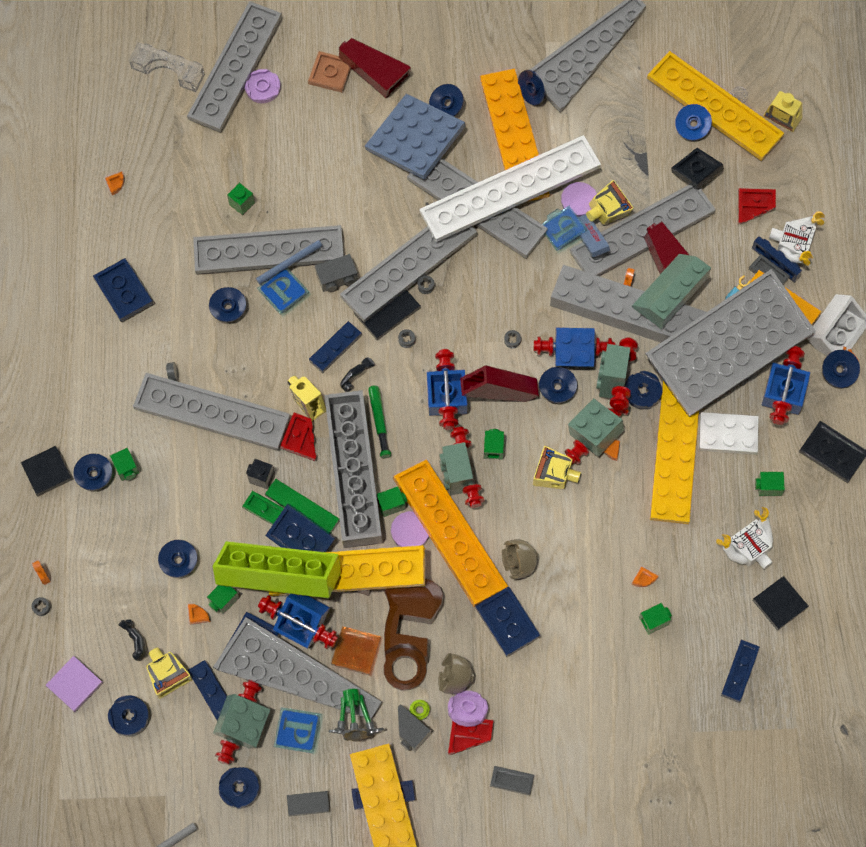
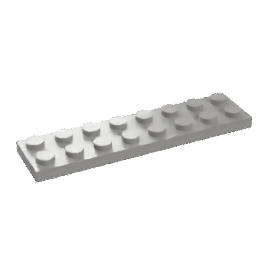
(234, 66)
(509, 227)
(627, 237)
(265, 249)
(401, 271)
(212, 411)

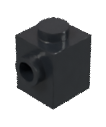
(260, 473)

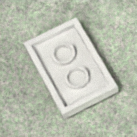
(728, 433)

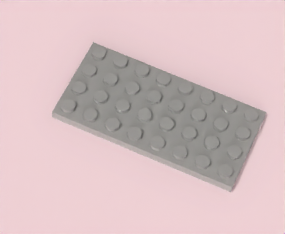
(730, 342)

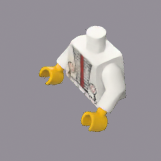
(797, 238)
(751, 542)

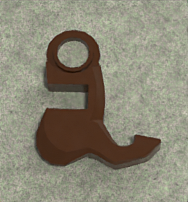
(415, 605)

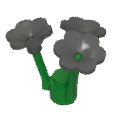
(351, 699)

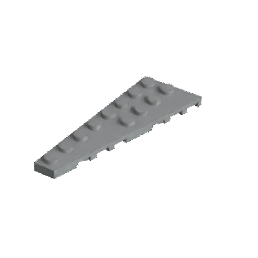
(575, 61)
(278, 665)

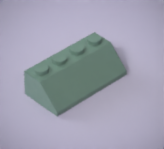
(672, 289)

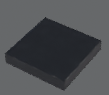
(697, 168)
(46, 471)
(780, 603)

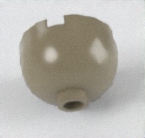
(519, 558)
(456, 674)

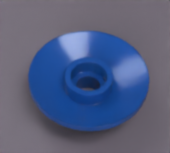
(693, 113)

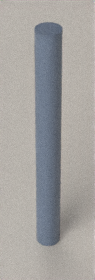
(288, 262)

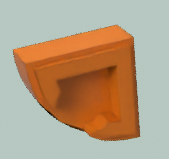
(115, 182)
(629, 277)
(612, 450)
(41, 572)
(644, 578)
(197, 614)

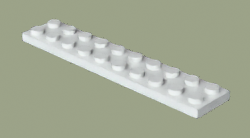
(510, 188)

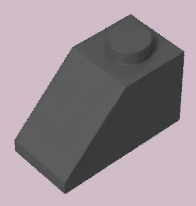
(411, 730)

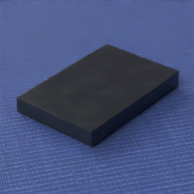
(391, 315)
(833, 452)

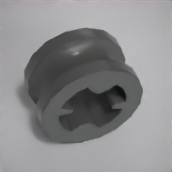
(428, 279)
(403, 333)
(512, 333)
(36, 602)

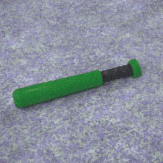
(377, 409)

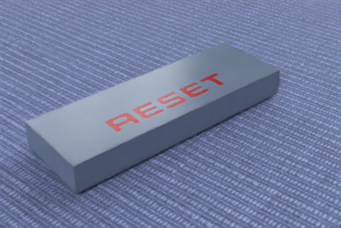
(593, 238)

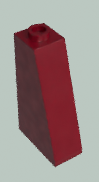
(375, 67)
(663, 245)
(499, 384)

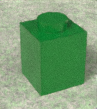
(241, 198)
(493, 444)
(124, 464)
(770, 484)
(391, 501)
(222, 598)
(655, 618)

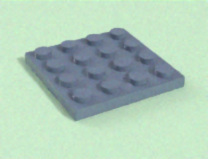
(415, 136)

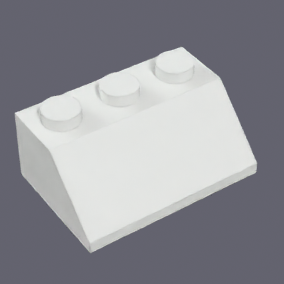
(838, 325)

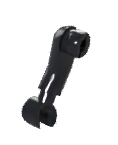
(352, 373)
(139, 640)

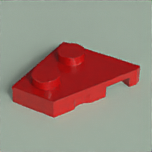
(754, 203)
(299, 437)
(469, 737)

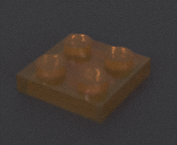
(356, 651)

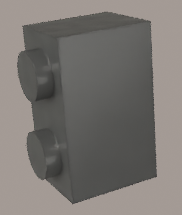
(336, 273)

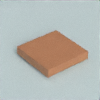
(329, 72)

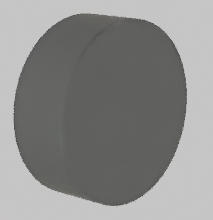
(172, 372)

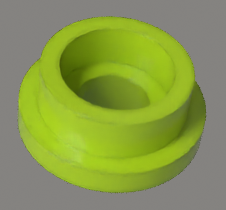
(420, 703)

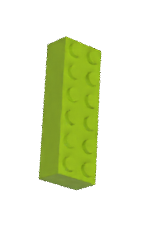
(277, 569)

